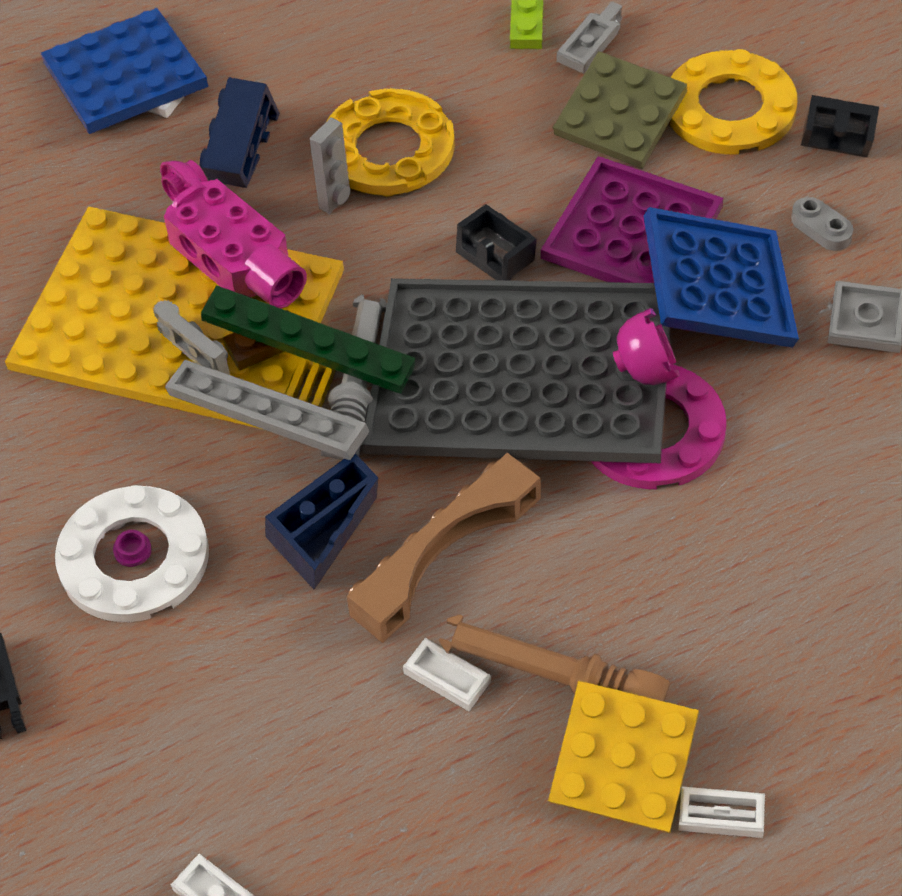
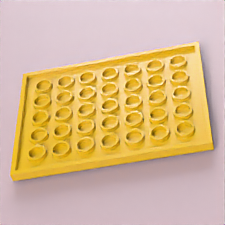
(99, 320)

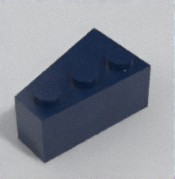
(237, 132)

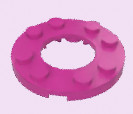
(691, 454)

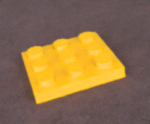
(624, 756)

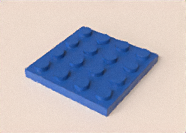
(124, 70)
(719, 278)

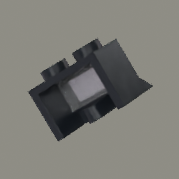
(840, 126)
(494, 243)

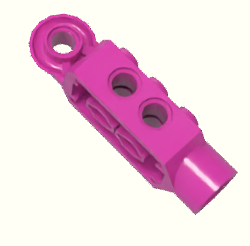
(228, 237)

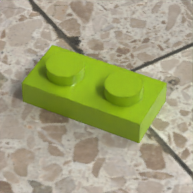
(526, 24)

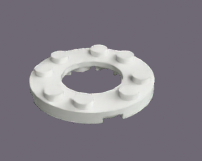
(138, 598)

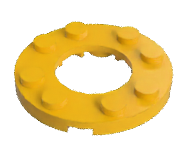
(410, 109)
(725, 136)

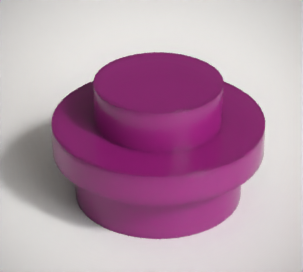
(132, 548)

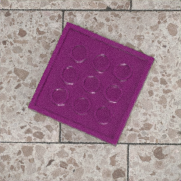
(605, 225)

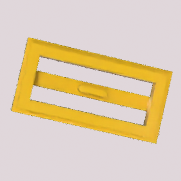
(299, 375)

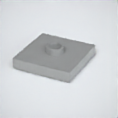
(866, 317)

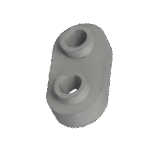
(818, 223)

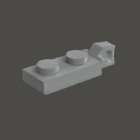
(590, 37)

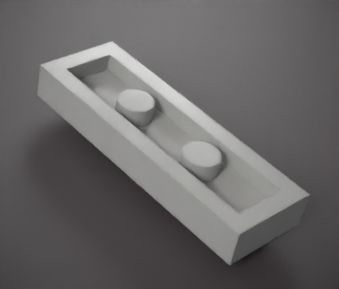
(330, 165)

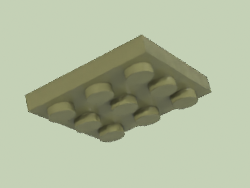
(620, 109)

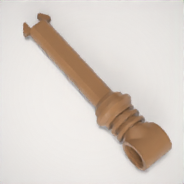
(552, 664)

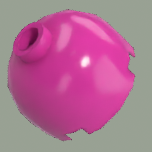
(645, 350)

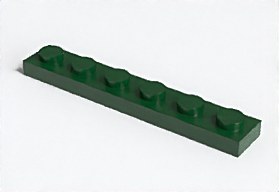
(308, 339)

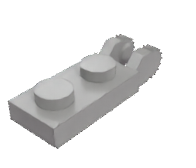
(190, 338)

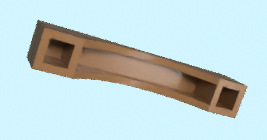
(496, 497)

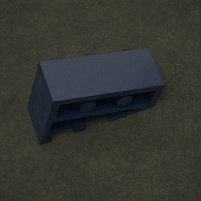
(322, 518)

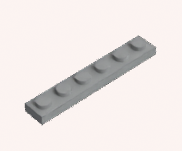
(268, 409)

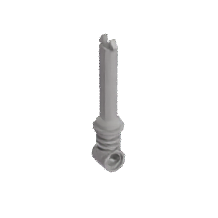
(352, 396)

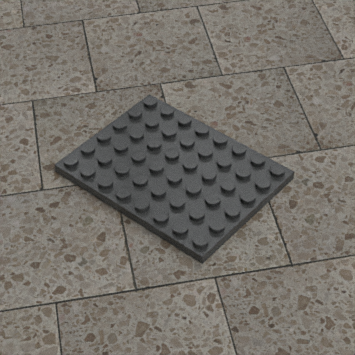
(516, 372)

